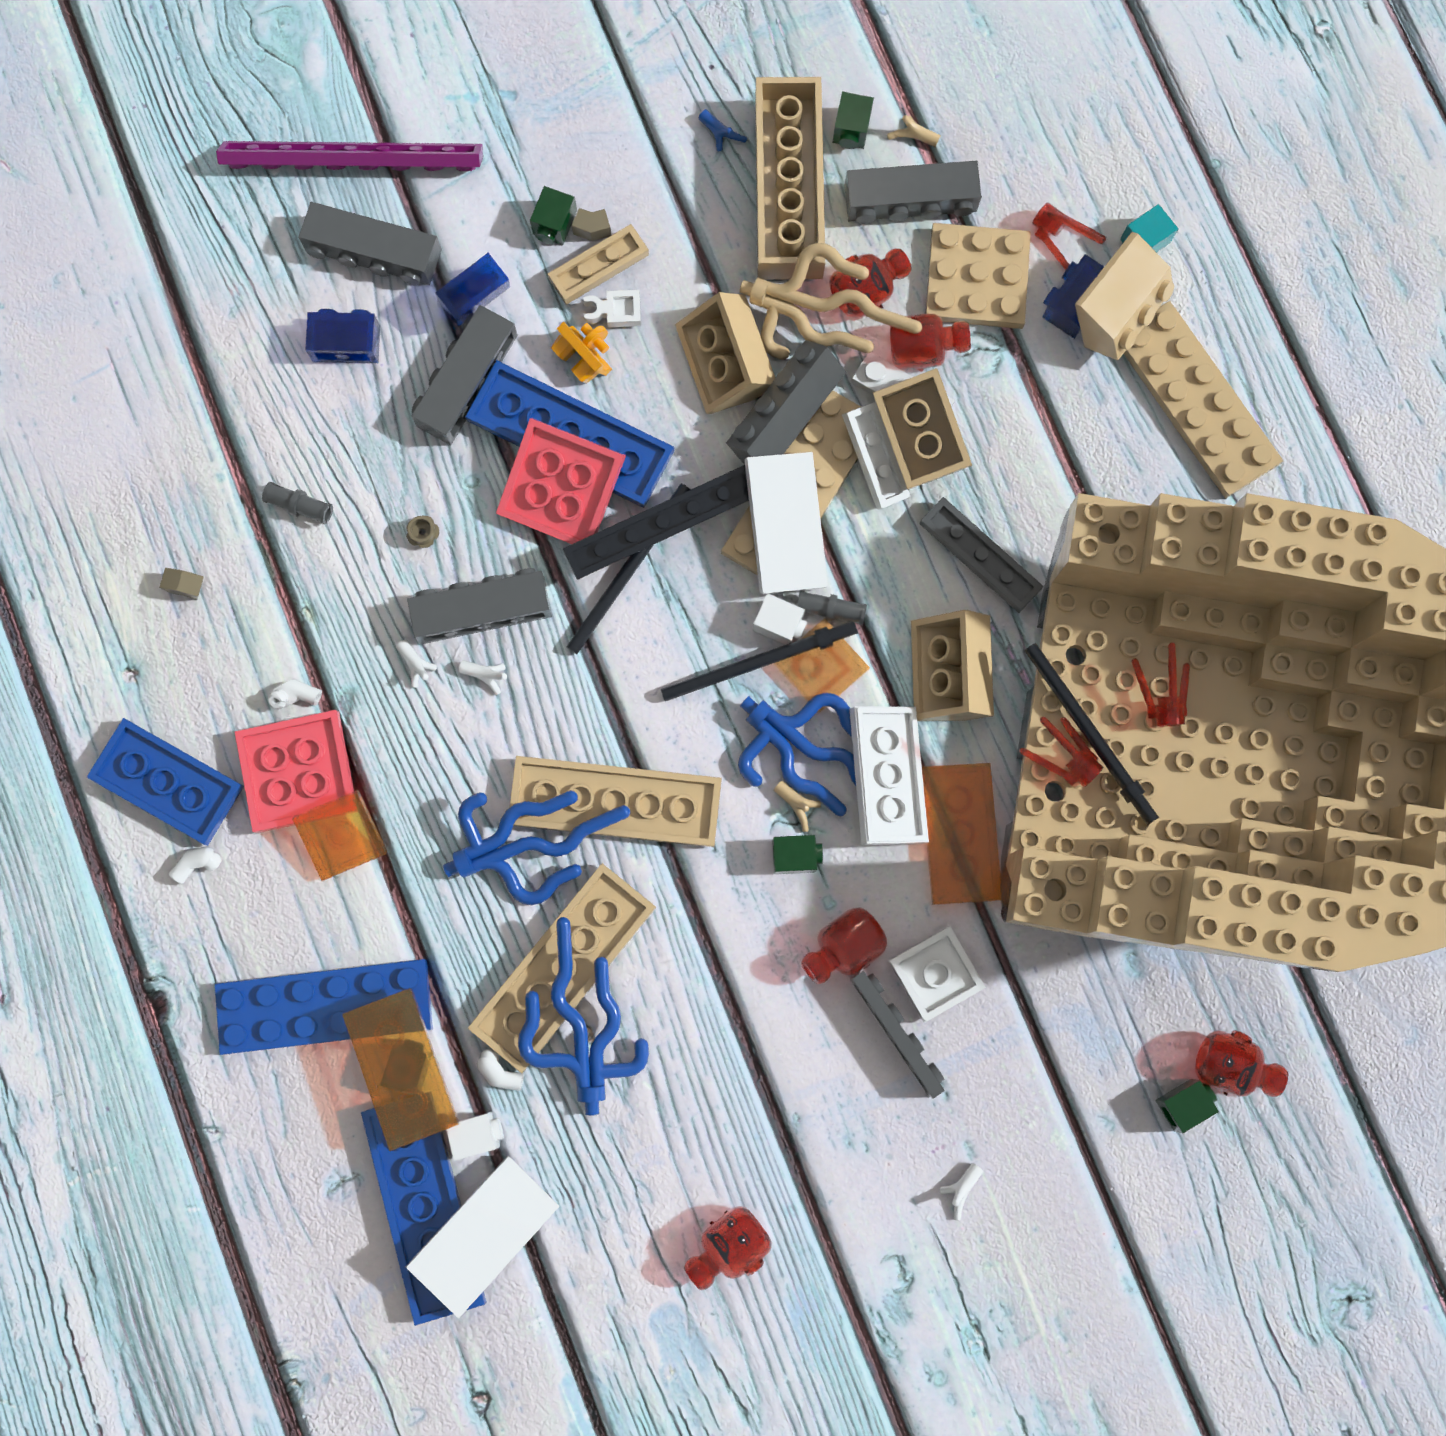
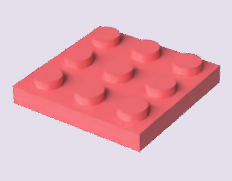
(560, 483)
(292, 768)

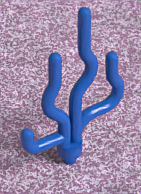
(779, 728)
(486, 854)
(586, 1067)

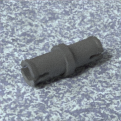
(297, 503)
(832, 607)

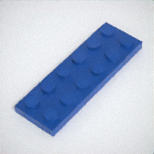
(513, 398)
(310, 1005)
(418, 1201)

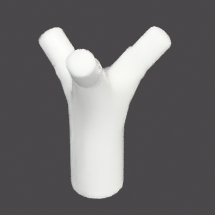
(415, 663)
(484, 673)
(962, 1188)

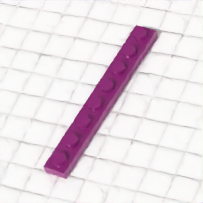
(342, 154)

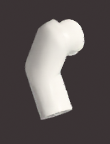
(292, 692)
(194, 859)
(494, 1073)

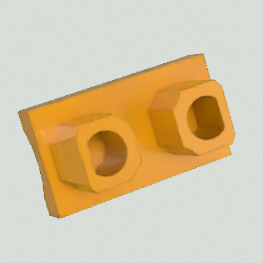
(571, 340)

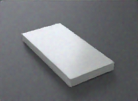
(786, 522)
(888, 775)
(482, 1236)

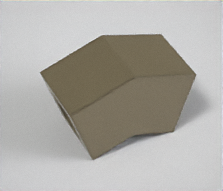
(591, 225)
(181, 583)

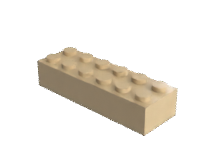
(788, 174)

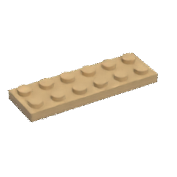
(1201, 403)
(833, 461)
(660, 803)
(602, 923)

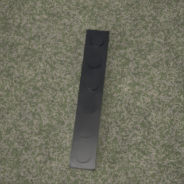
(658, 523)

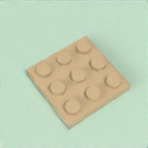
(978, 275)

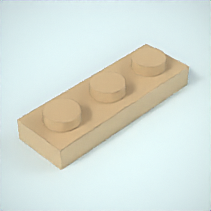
(598, 264)

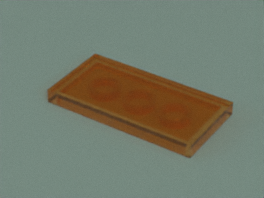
(961, 834)
(400, 1069)

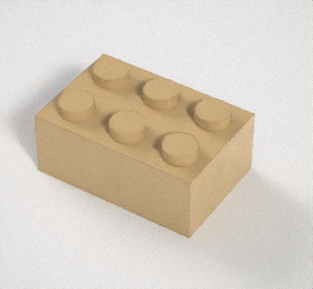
(922, 429)

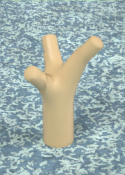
(915, 131)
(797, 802)

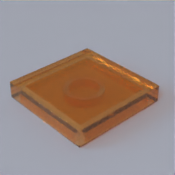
(823, 670)
(339, 835)

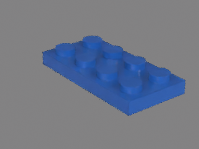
(165, 781)

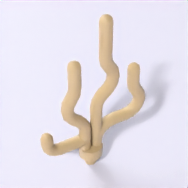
(782, 297)

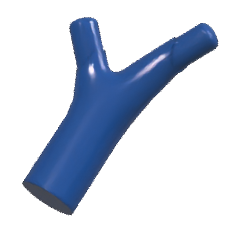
(719, 129)

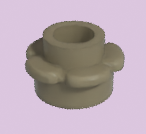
(419, 523)

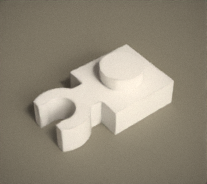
(620, 308)

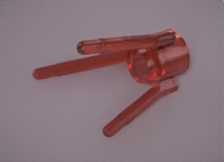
(1052, 221)
(1170, 709)
(1083, 763)

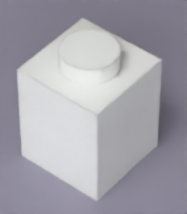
(779, 620)
(475, 1136)

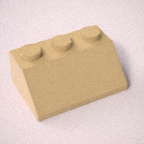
(1123, 298)
(725, 352)
(952, 667)

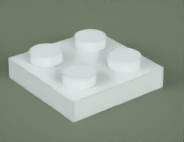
(937, 974)

